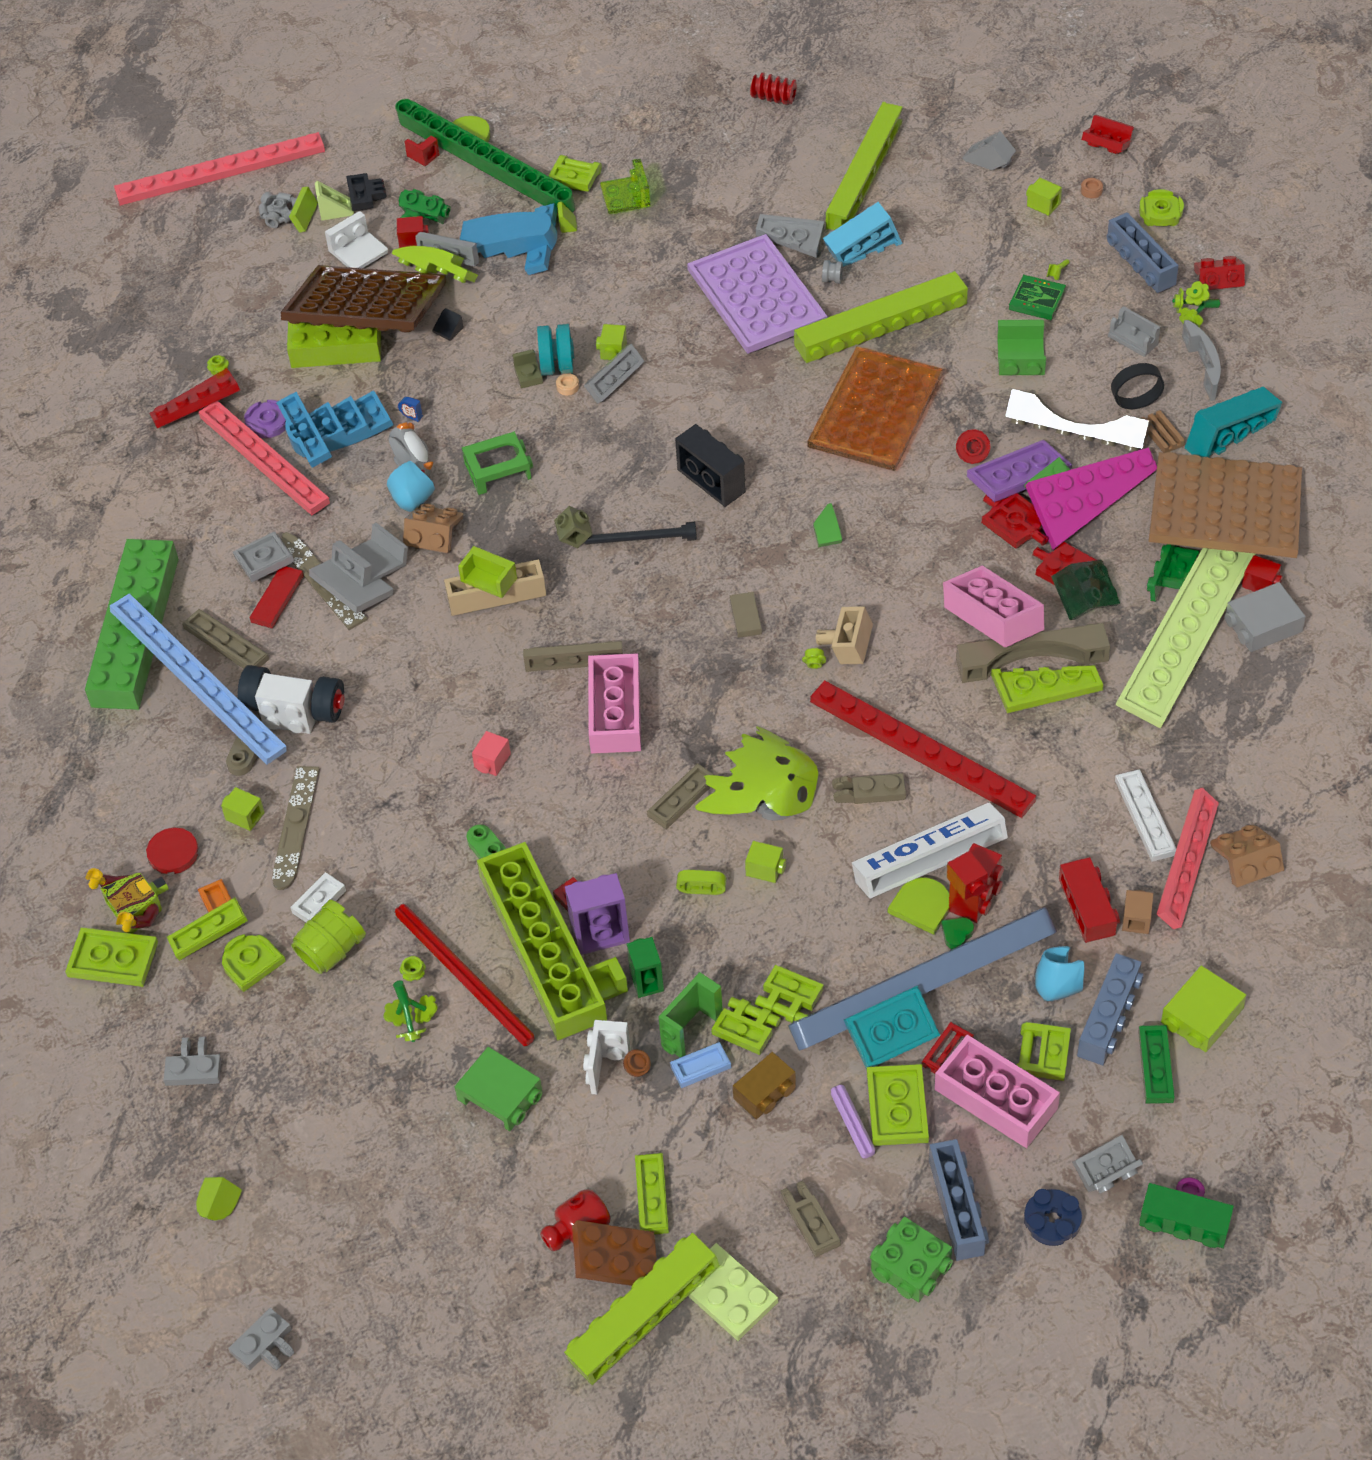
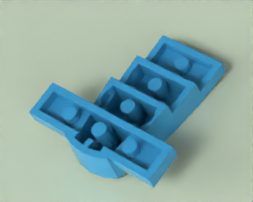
(515, 235)
(334, 427)

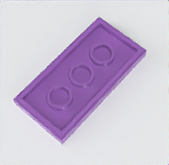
(1010, 472)

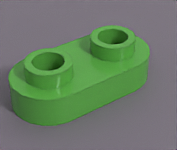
(484, 844)

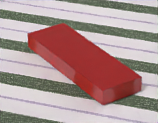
(276, 597)

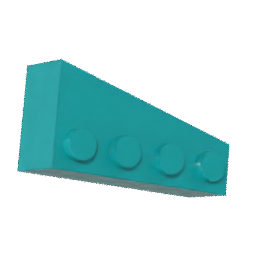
(1231, 421)

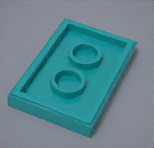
(891, 1027)

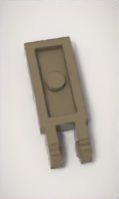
(869, 789)
(811, 1221)

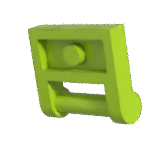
(575, 173)
(1052, 1050)

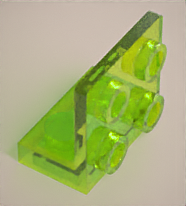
(627, 192)

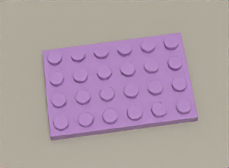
(756, 293)

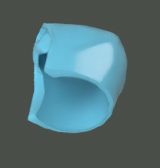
(409, 486)
(1057, 977)

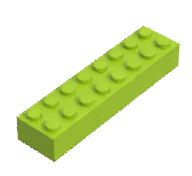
(541, 941)

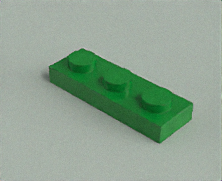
(1156, 1064)

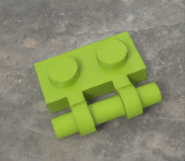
(790, 987)
(742, 1030)

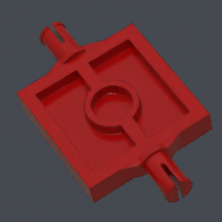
(1014, 520)
(1058, 559)

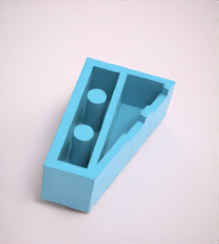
(862, 235)

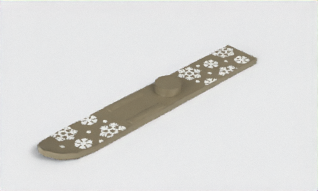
(306, 560)
(295, 826)

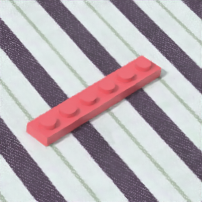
(1187, 858)

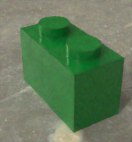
(645, 967)

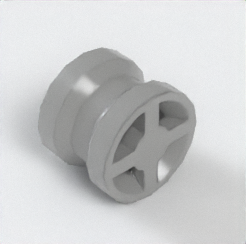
(832, 271)

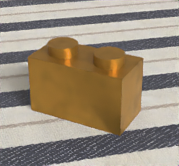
(764, 1085)

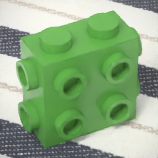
(911, 1260)

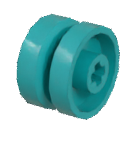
(555, 349)

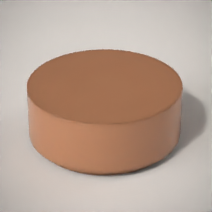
(1091, 188)

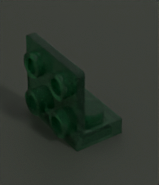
(1085, 588)

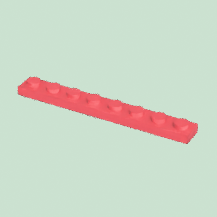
(264, 458)

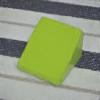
(566, 219)

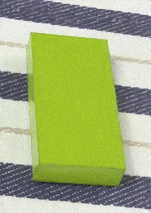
(303, 209)

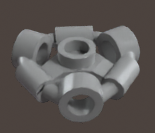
(274, 205)

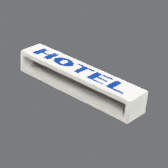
(928, 850)

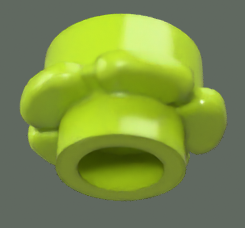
(217, 364)
(814, 658)
(412, 963)

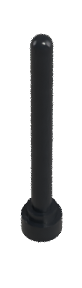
(686, 531)

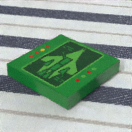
(1037, 297)

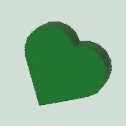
(957, 931)

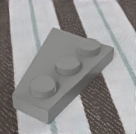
(793, 233)

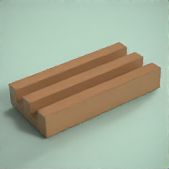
(1166, 431)

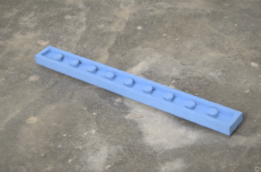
(198, 679)

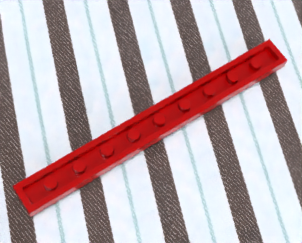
(923, 749)

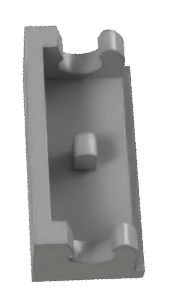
(1134, 332)

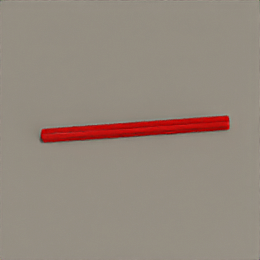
(465, 975)

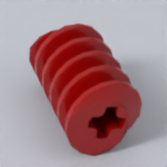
(772, 89)

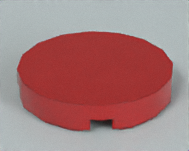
(172, 850)

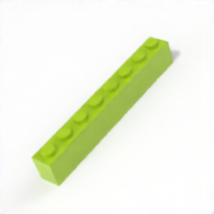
(880, 317)

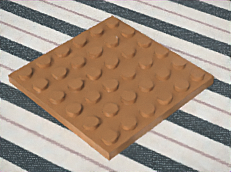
(1226, 505)

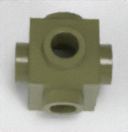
(573, 527)

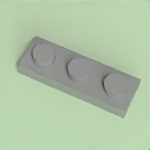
(462, 248)
(614, 373)

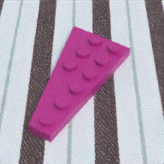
(1079, 495)

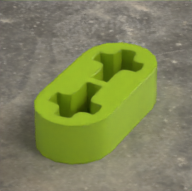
(701, 882)

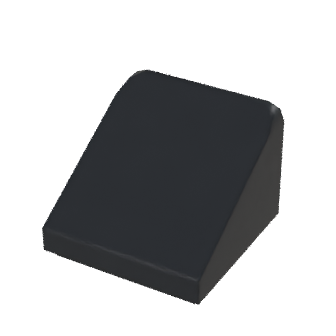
(448, 324)

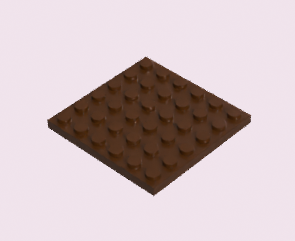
(364, 298)

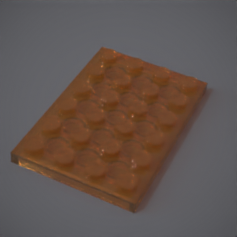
(875, 408)

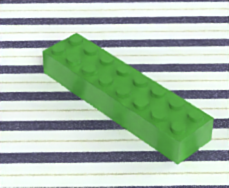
(120, 658)

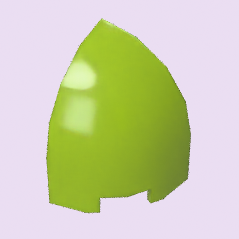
(217, 1198)

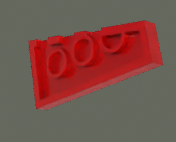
(201, 395)

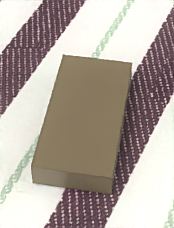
(745, 614)

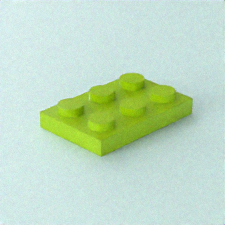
(111, 957)
(897, 1105)

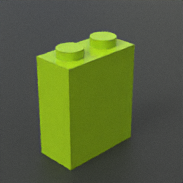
(1203, 1009)

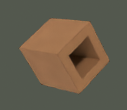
(1137, 911)

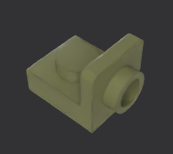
(527, 369)

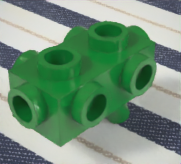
(416, 204)

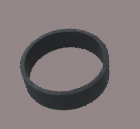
(1142, 400)

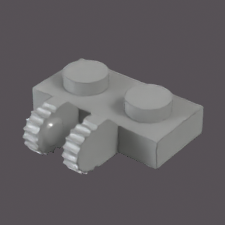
(192, 1069)
(261, 1339)

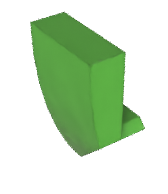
(827, 528)

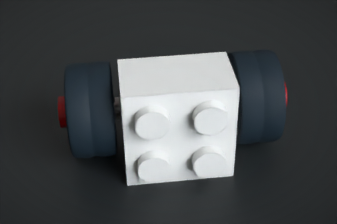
(290, 701)

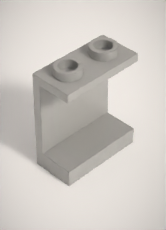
(372, 558)

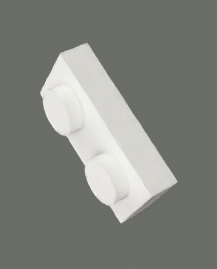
(316, 896)

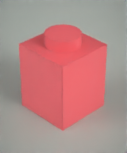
(491, 753)

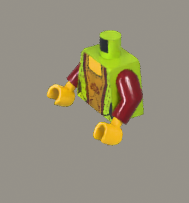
(129, 898)

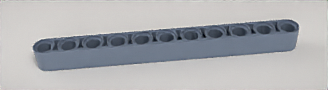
(926, 975)

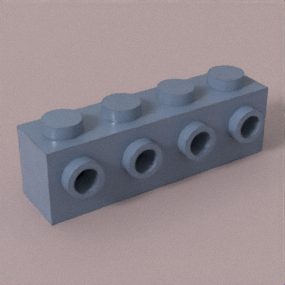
(1142, 252)
(1109, 1009)
(957, 1201)

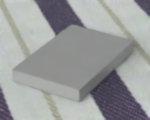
(347, 589)

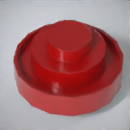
(972, 446)

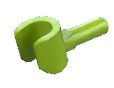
(1055, 270)

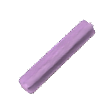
(852, 1121)

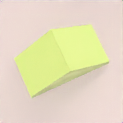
(332, 203)

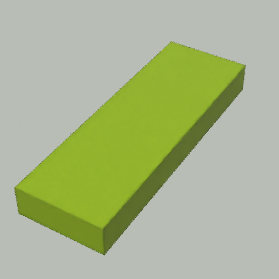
(207, 928)
(651, 1193)

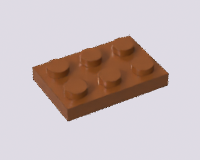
(612, 1252)

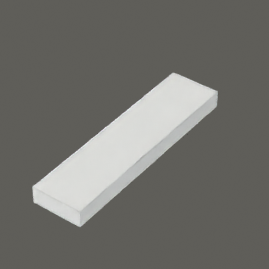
(1145, 815)

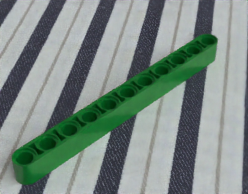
(483, 155)

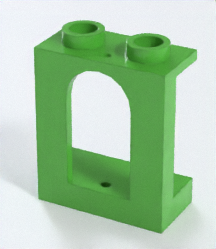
(481, 476)

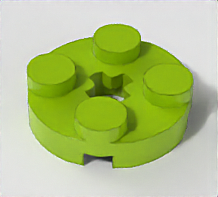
(1171, 211)

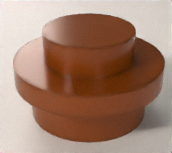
(636, 1063)

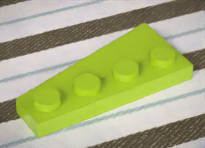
(1035, 688)

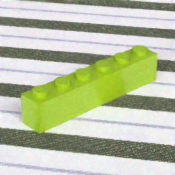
(641, 1308)

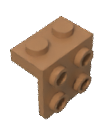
(431, 527)
(1250, 854)

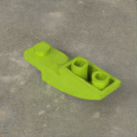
(434, 260)

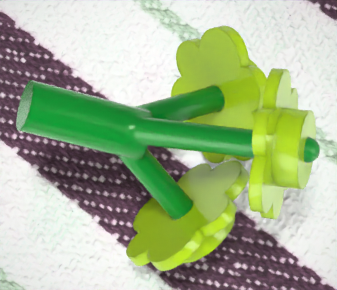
(1198, 296)
(400, 1012)

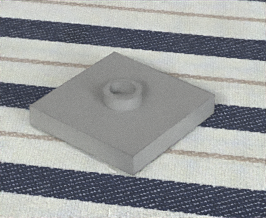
(263, 556)

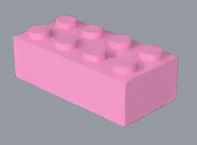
(993, 606)
(614, 703)
(997, 1091)

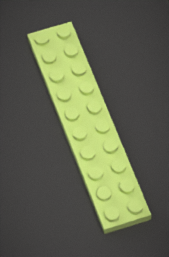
(1183, 634)

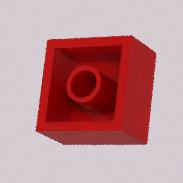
(979, 905)

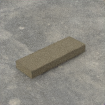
(680, 797)

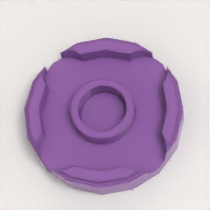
(265, 419)

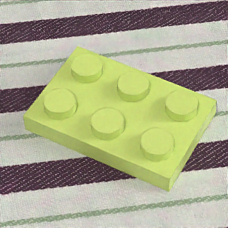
(733, 1296)

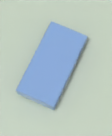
(700, 1065)

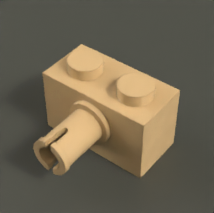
(850, 637)

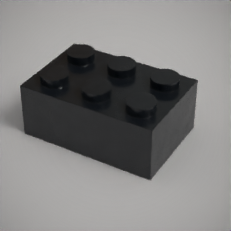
(710, 465)

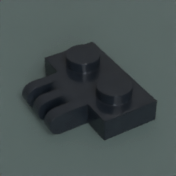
(364, 191)

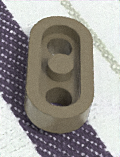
(240, 751)

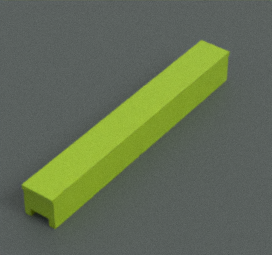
(864, 166)

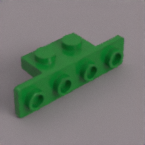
(1171, 569)

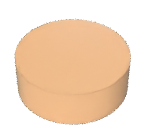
(567, 384)

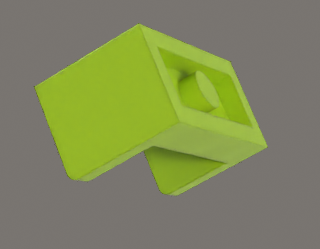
(487, 572)

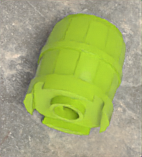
(327, 937)

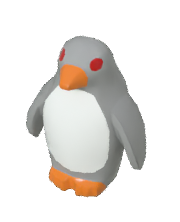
(409, 447)

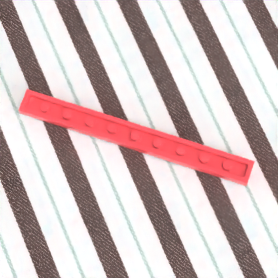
(219, 168)

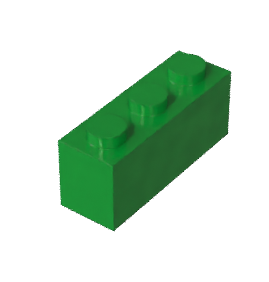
(1186, 1216)

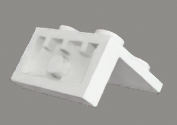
(353, 243)
(606, 1040)

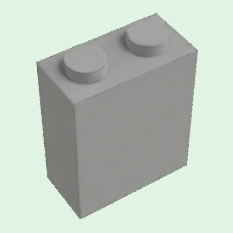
(1264, 617)

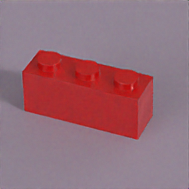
(1088, 899)

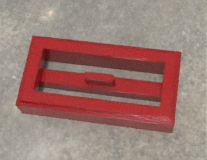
(960, 1032)

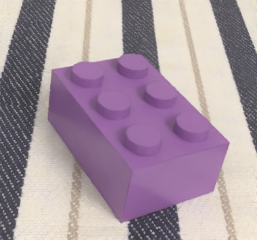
(597, 913)

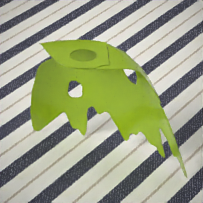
(763, 778)

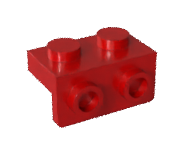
(1108, 134)
(1221, 273)

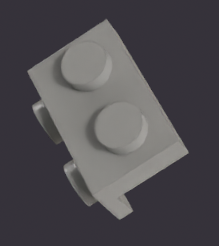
(1107, 1164)

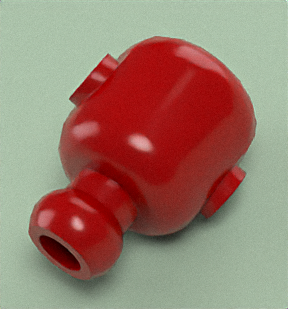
(582, 1207)

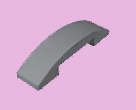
(1197, 340)

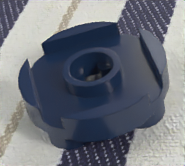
(1054, 1201)

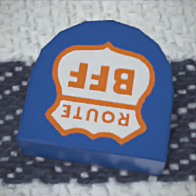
(410, 408)

